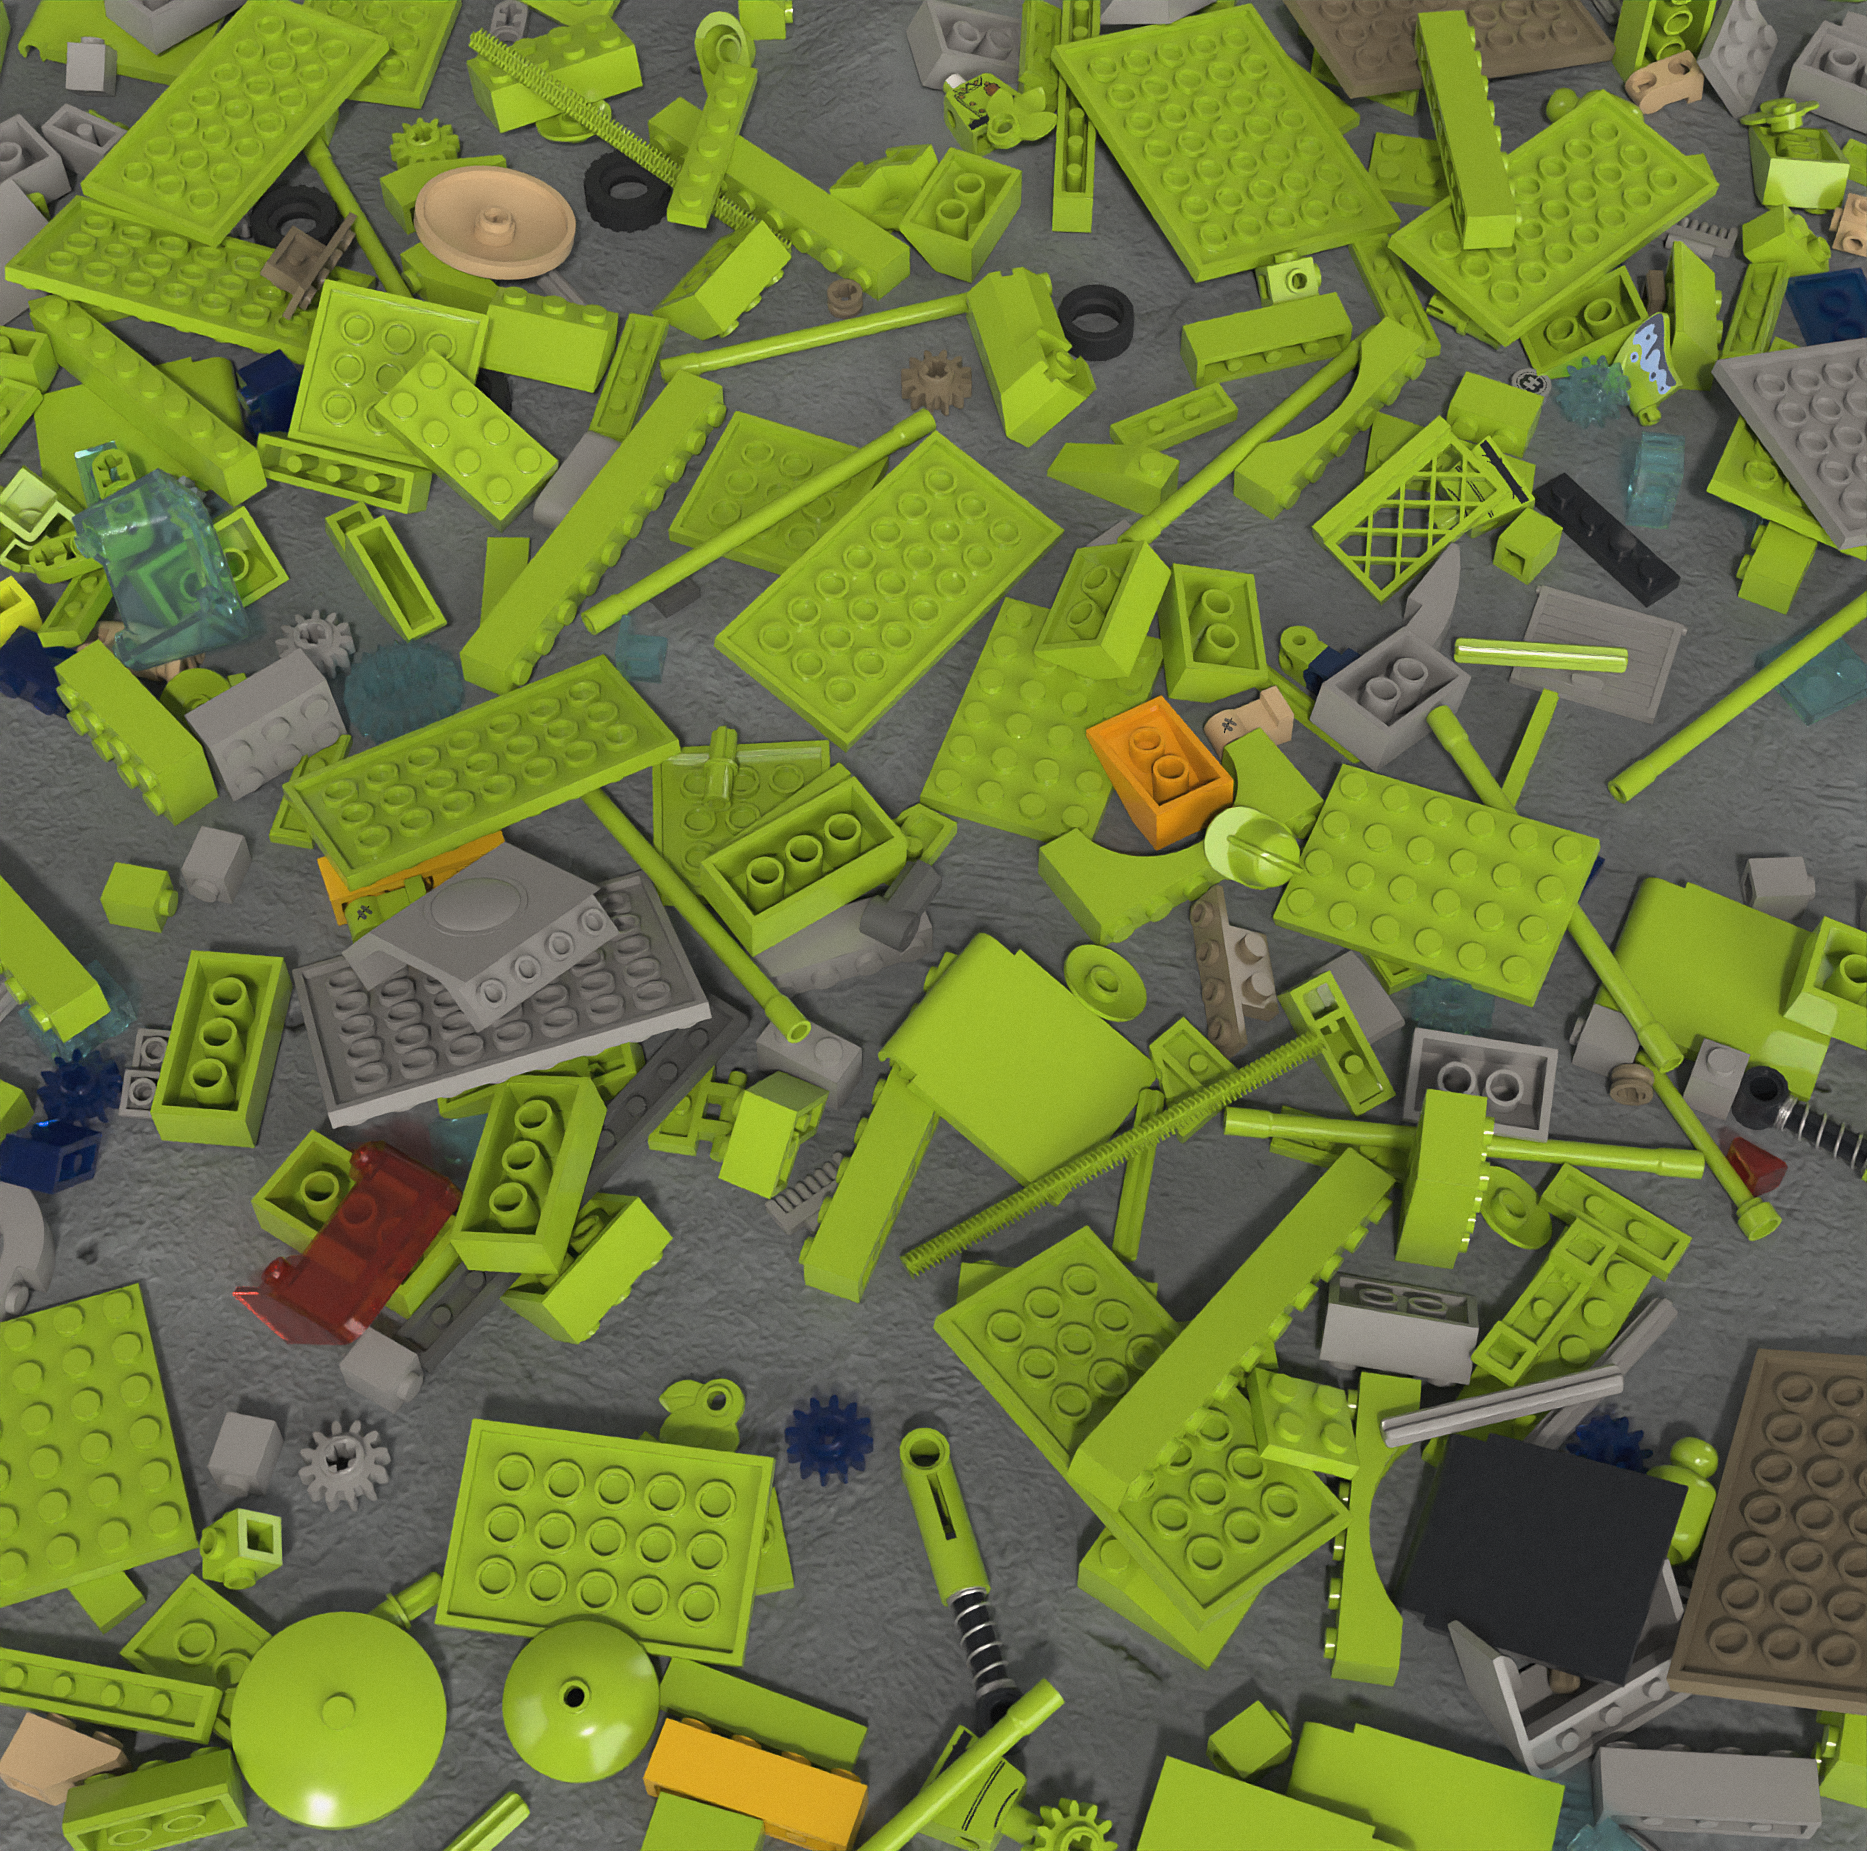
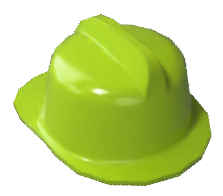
(722, 40)
(1252, 848)

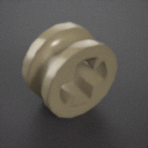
(845, 288)
(1632, 1084)

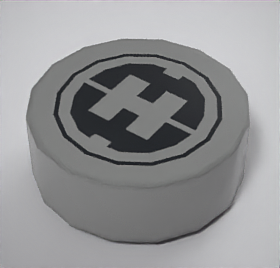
(1529, 381)

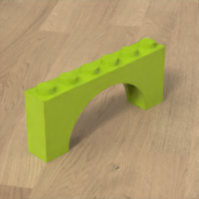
(1121, 892)

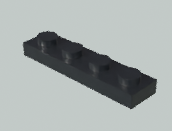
(1606, 540)

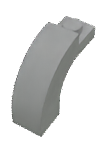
(27, 1249)

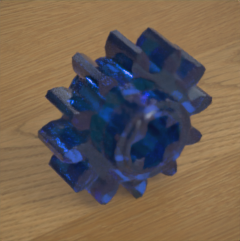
(81, 1089)
(811, 1433)
(1610, 1443)

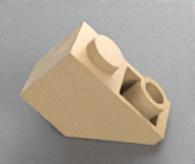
(52, 1757)

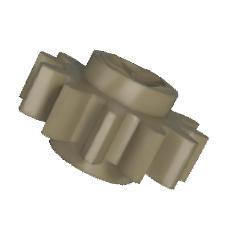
(936, 382)

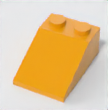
(1161, 772)

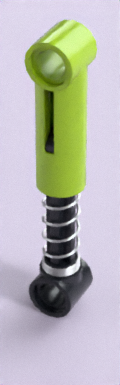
(1785, 1112)
(958, 1571)

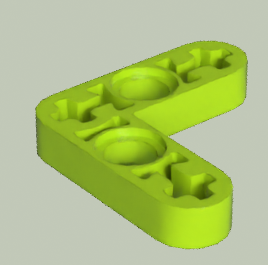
(58, 547)

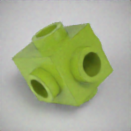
(1288, 279)
(241, 1548)

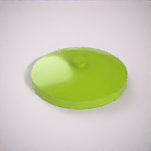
(338, 1720)

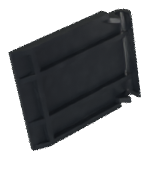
(1540, 1554)

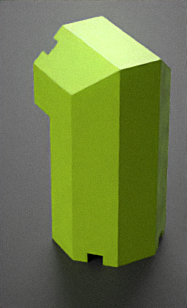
(1025, 354)

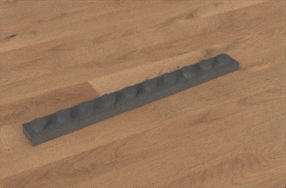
(628, 1122)

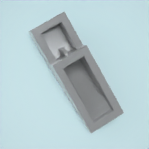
(1434, 598)

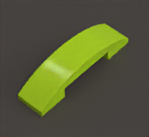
(1546, 1304)

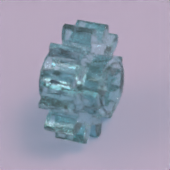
(1593, 392)
(1452, 1007)

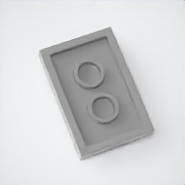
(1737, 53)

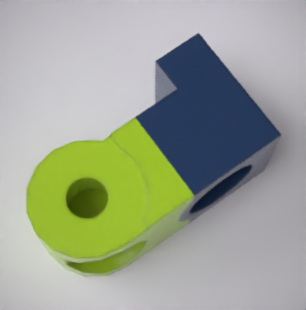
(1310, 660)

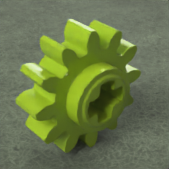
(424, 143)
(1070, 1826)

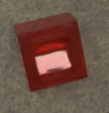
(1755, 1166)

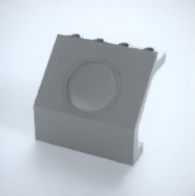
(490, 933)

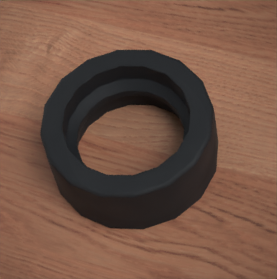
(1094, 300)

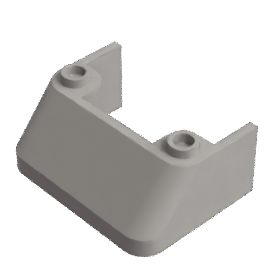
(1559, 1730)

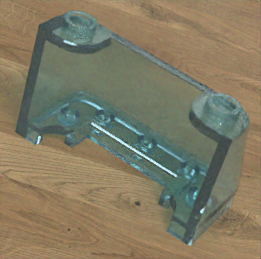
(162, 572)

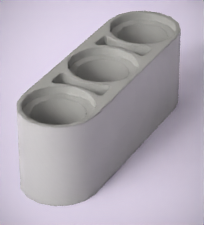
(573, 478)

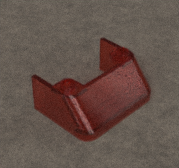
(358, 1253)

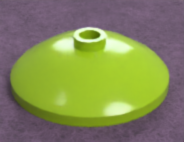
(611, 1722)

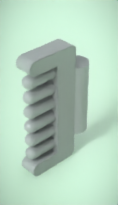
(1700, 242)
(807, 1211)

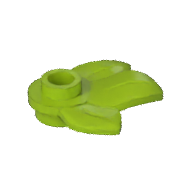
(1780, 113)
(1020, 116)
(693, 1419)

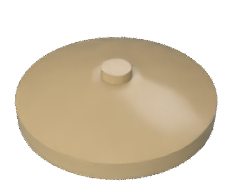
(494, 222)

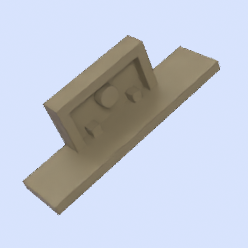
(304, 263)
(1232, 972)

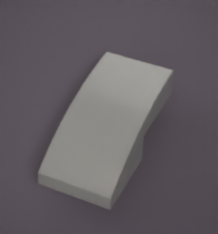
(1365, 997)
(142, 1079)

